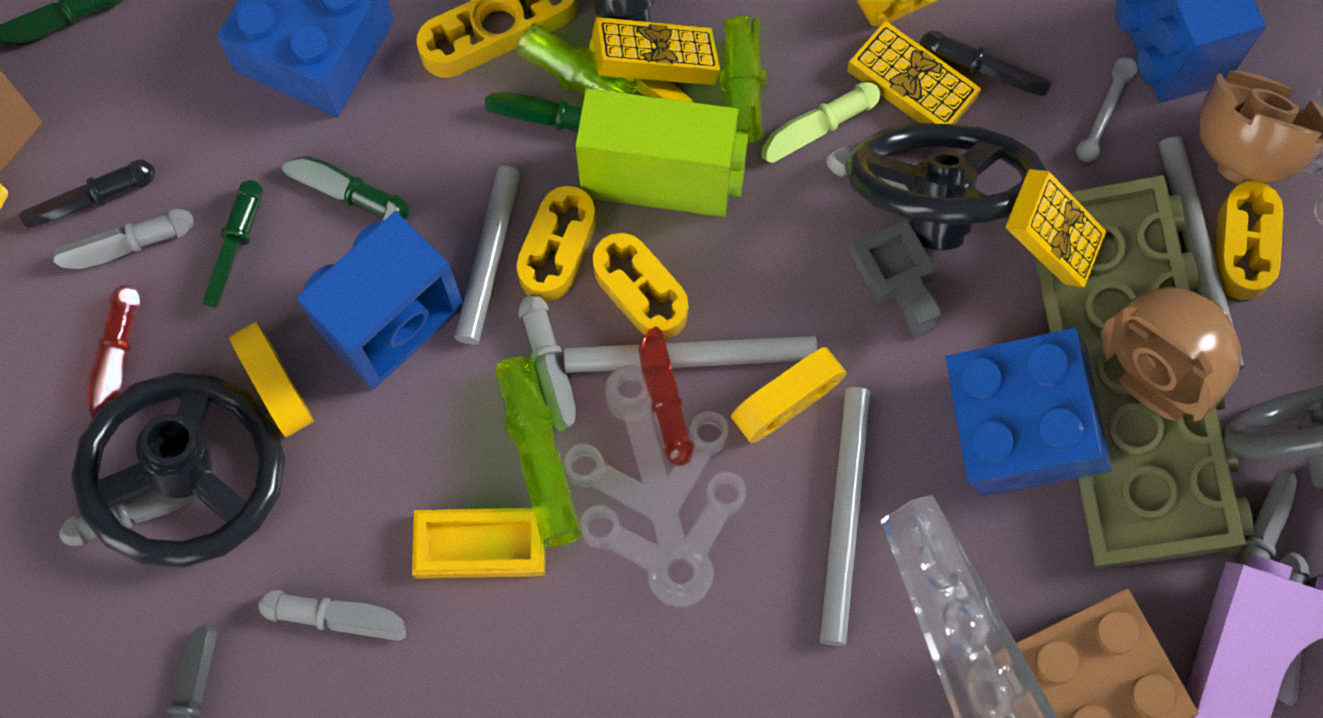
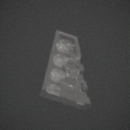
(960, 623)

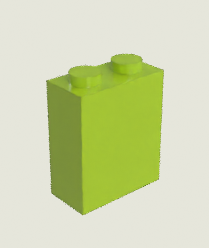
(660, 152)

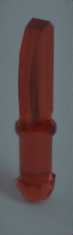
(111, 356)
(664, 395)

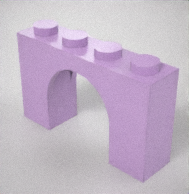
(1252, 638)

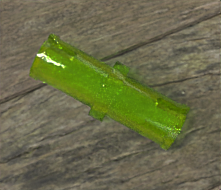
(572, 66)
(743, 74)

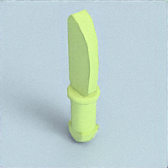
(818, 121)

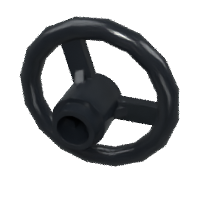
(943, 188)
(176, 465)

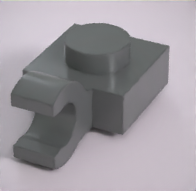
(898, 268)

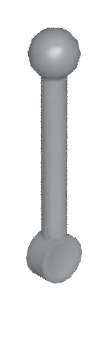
(1122, 73)

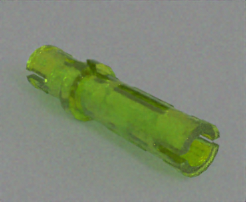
(530, 426)

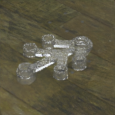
(658, 496)

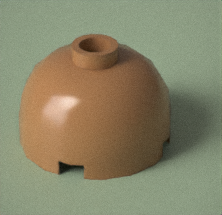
(1257, 130)
(1174, 351)

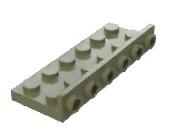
(1168, 477)

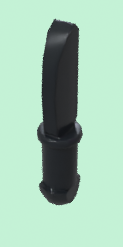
(973, 60)
(98, 190)

